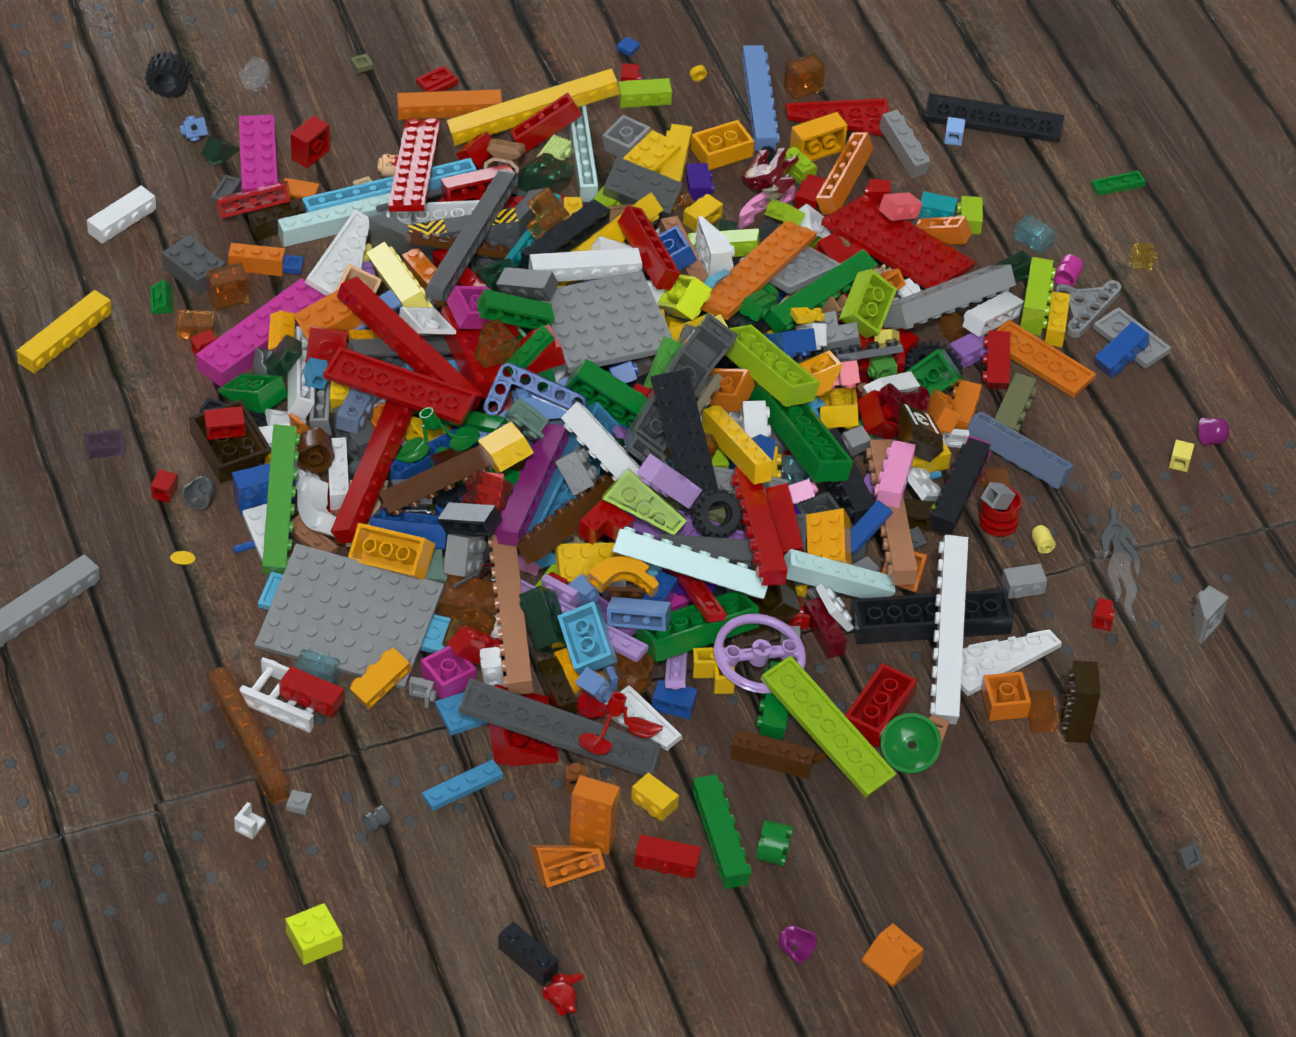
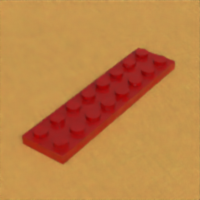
(399, 385)

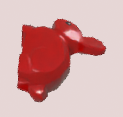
(561, 993)

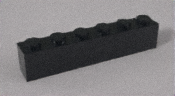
(569, 232)
(960, 485)

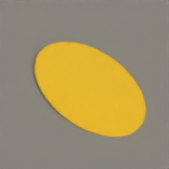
(182, 557)

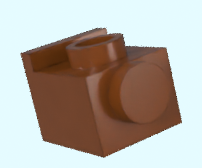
(572, 773)

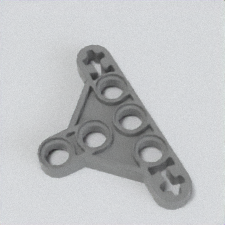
(1090, 298)

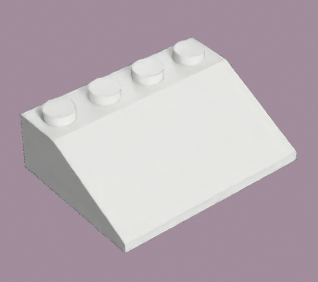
(713, 248)

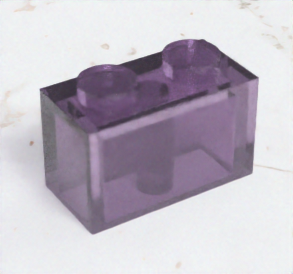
(103, 444)

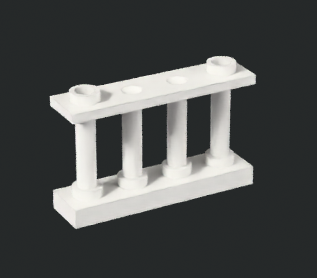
(270, 705)

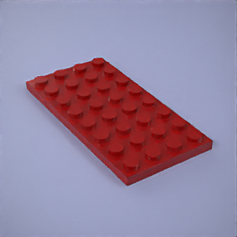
(898, 243)

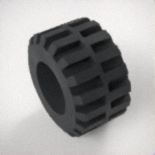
(168, 74)
(732, 509)

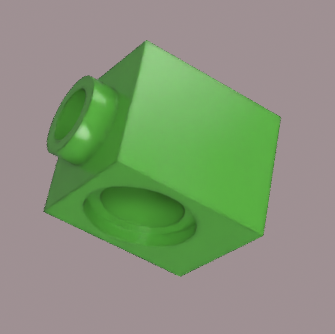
(882, 367)

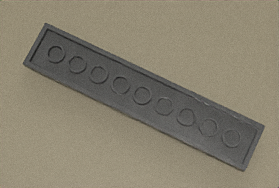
(556, 726)

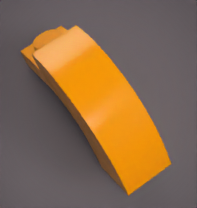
(622, 569)

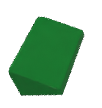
(161, 298)

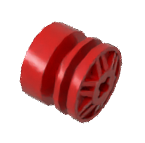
(998, 521)

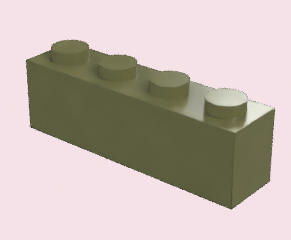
(1017, 401)

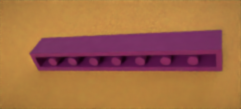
(531, 485)

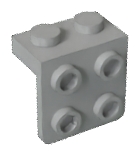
(577, 470)

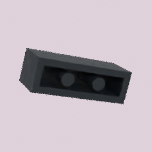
(470, 519)
(528, 954)

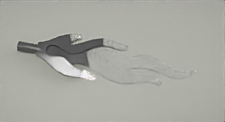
(1123, 554)

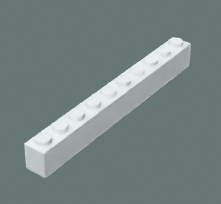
(950, 628)

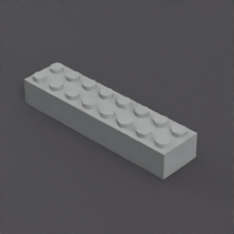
(949, 295)

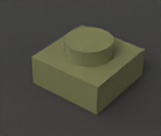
(362, 63)

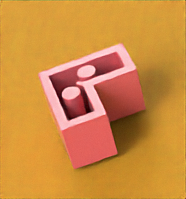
(848, 375)

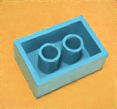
(587, 638)

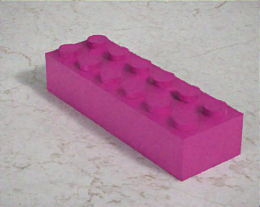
(257, 151)

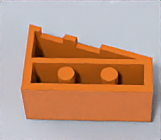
(565, 862)

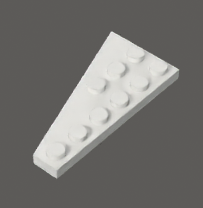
(1003, 657)

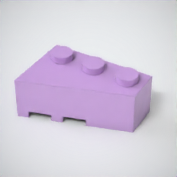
(668, 481)

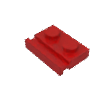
(437, 80)

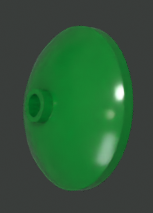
(903, 731)

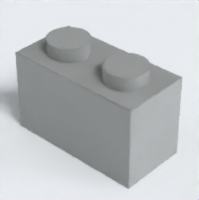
(1024, 581)

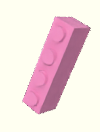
(895, 473)

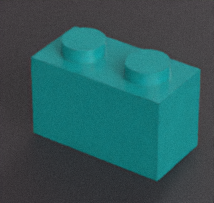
(937, 206)

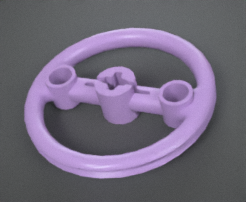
(760, 650)

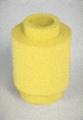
(1043, 539)

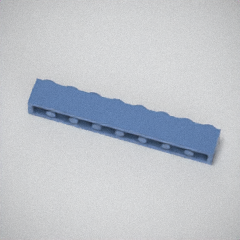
(759, 97)

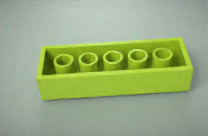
(772, 367)

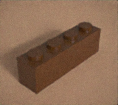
(772, 754)

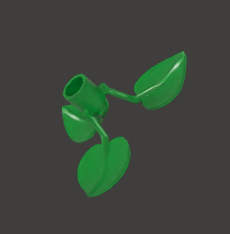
(417, 448)

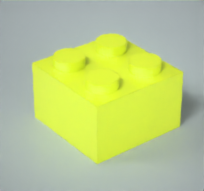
(314, 933)

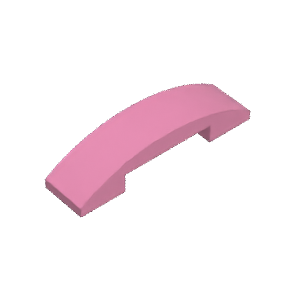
(759, 204)

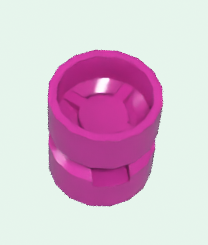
(1068, 270)

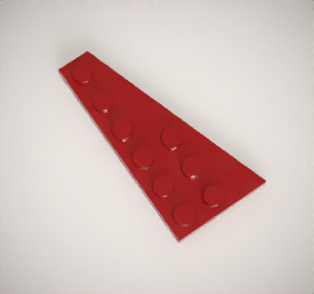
(859, 115)

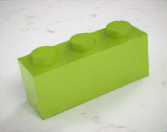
(645, 93)

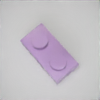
(564, 592)

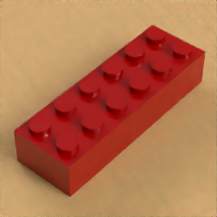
(463, 348)

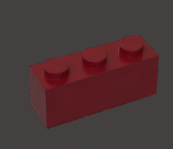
(825, 629)

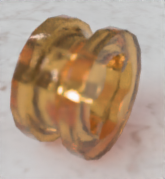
(685, 200)

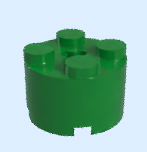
(774, 843)

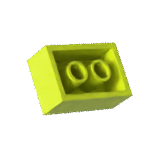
(685, 297)

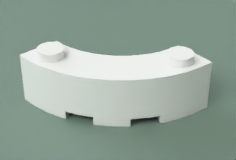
(313, 503)

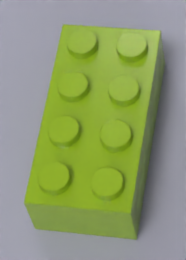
(1038, 295)

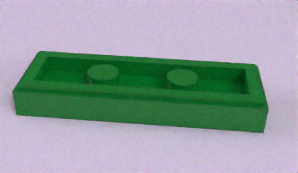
(1118, 183)

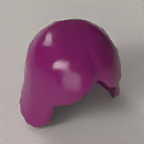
(1213, 431)
(804, 939)

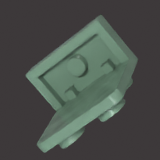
(527, 419)

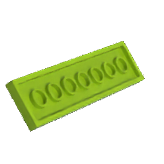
(828, 726)

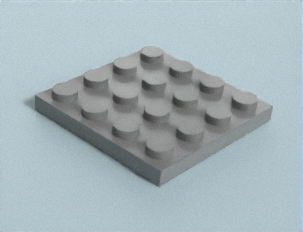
(803, 270)

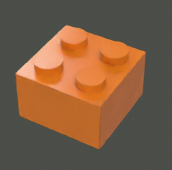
(1005, 696)

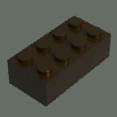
(1080, 701)

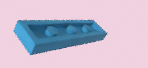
(462, 785)

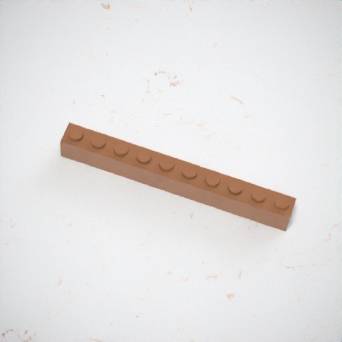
(895, 530)
(510, 618)

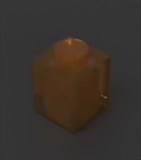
(952, 327)

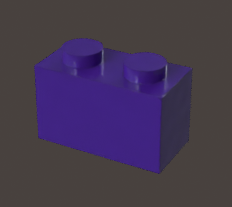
(698, 180)

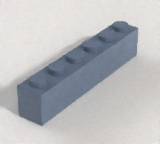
(1021, 450)

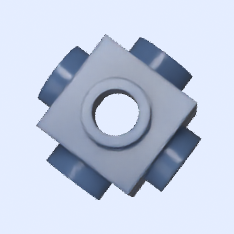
(198, 124)

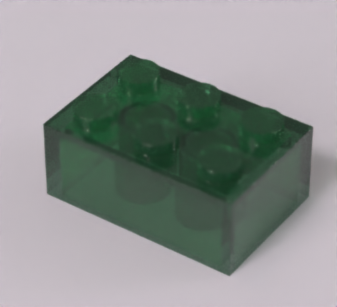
(545, 172)
(541, 613)

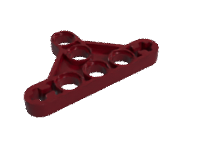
(917, 399)

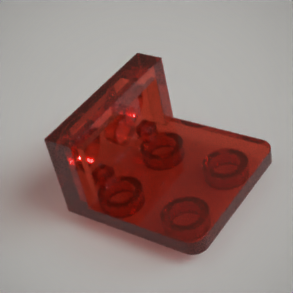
(487, 490)

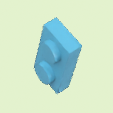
(717, 277)

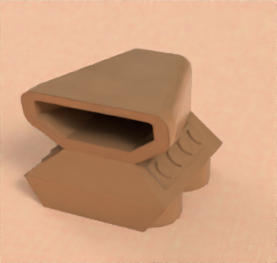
(504, 153)

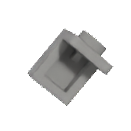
(422, 688)

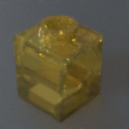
(1142, 255)

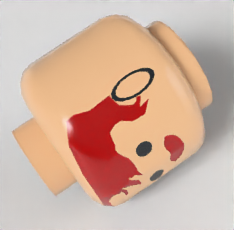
(387, 165)

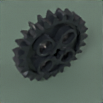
(920, 352)

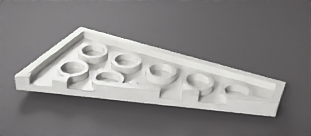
(344, 250)

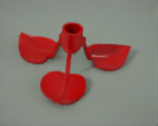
(616, 705)

